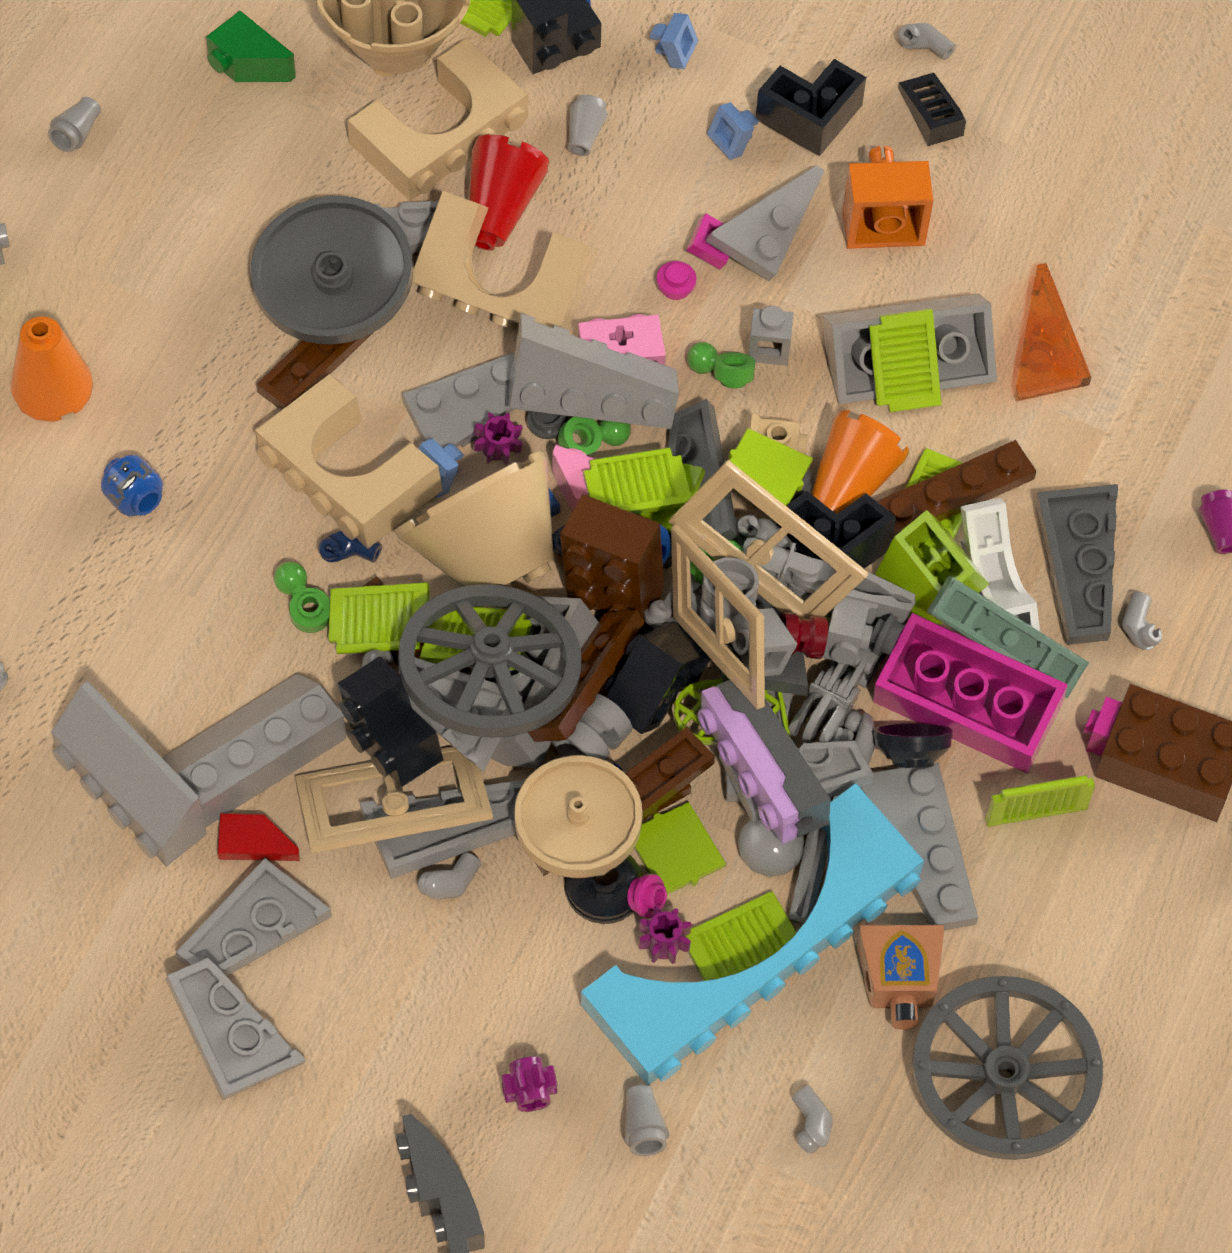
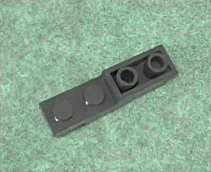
(439, 1188)

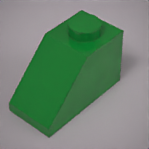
(249, 52)

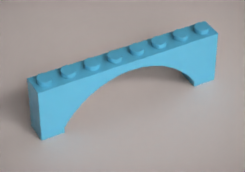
(663, 1021)

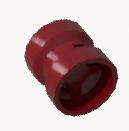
(809, 634)

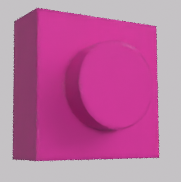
(702, 249)
(1101, 724)

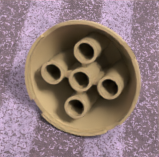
(393, 33)
(490, 528)

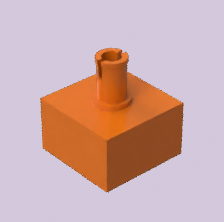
(887, 202)

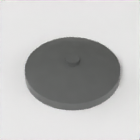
(332, 269)

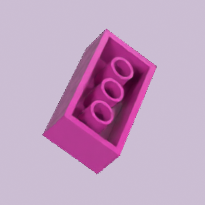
(972, 690)

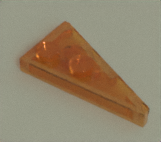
(1050, 351)

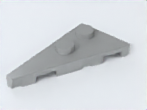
(765, 230)

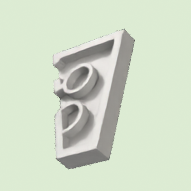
(228, 1031)

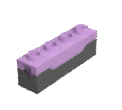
(765, 761)

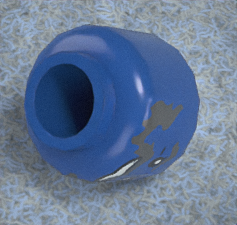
(132, 485)

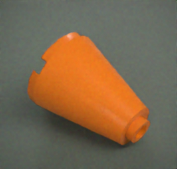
(49, 372)
(856, 460)

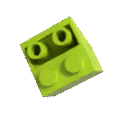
(923, 559)

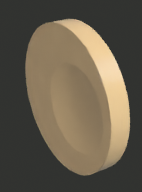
(578, 816)

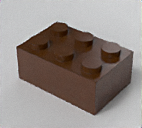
(612, 558)
(1170, 753)

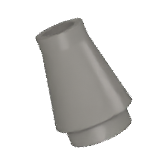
(586, 121)
(72, 126)
(644, 1125)

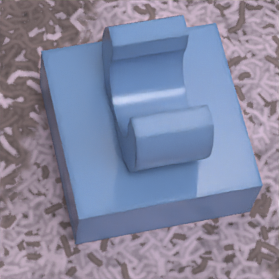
(676, 40)
(732, 129)
(445, 459)

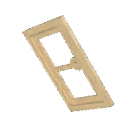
(760, 552)
(750, 681)
(324, 837)

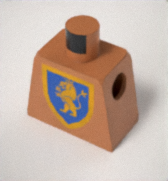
(900, 968)

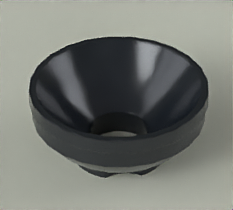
(913, 743)
(603, 902)

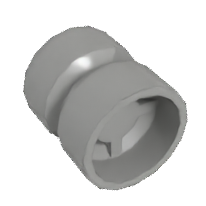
(744, 578)
(598, 730)

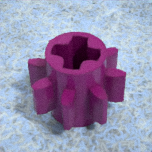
(500, 449)
(655, 940)
(529, 1084)

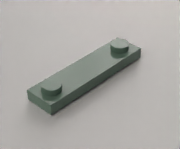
(1004, 633)

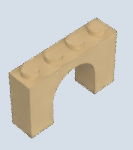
(419, 160)
(447, 269)
(363, 504)

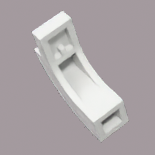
(990, 550)

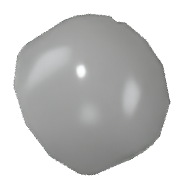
(765, 852)

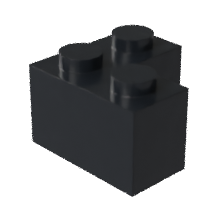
(553, 31)
(810, 111)
(859, 530)
(654, 674)
(386, 723)

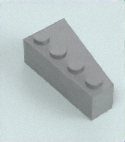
(587, 379)

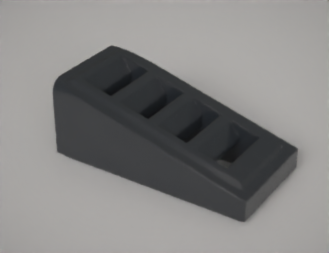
(933, 131)

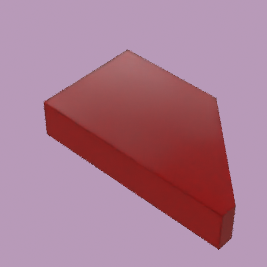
(253, 839)

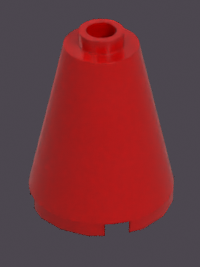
(505, 182)

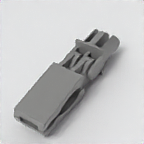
(807, 574)
(833, 698)

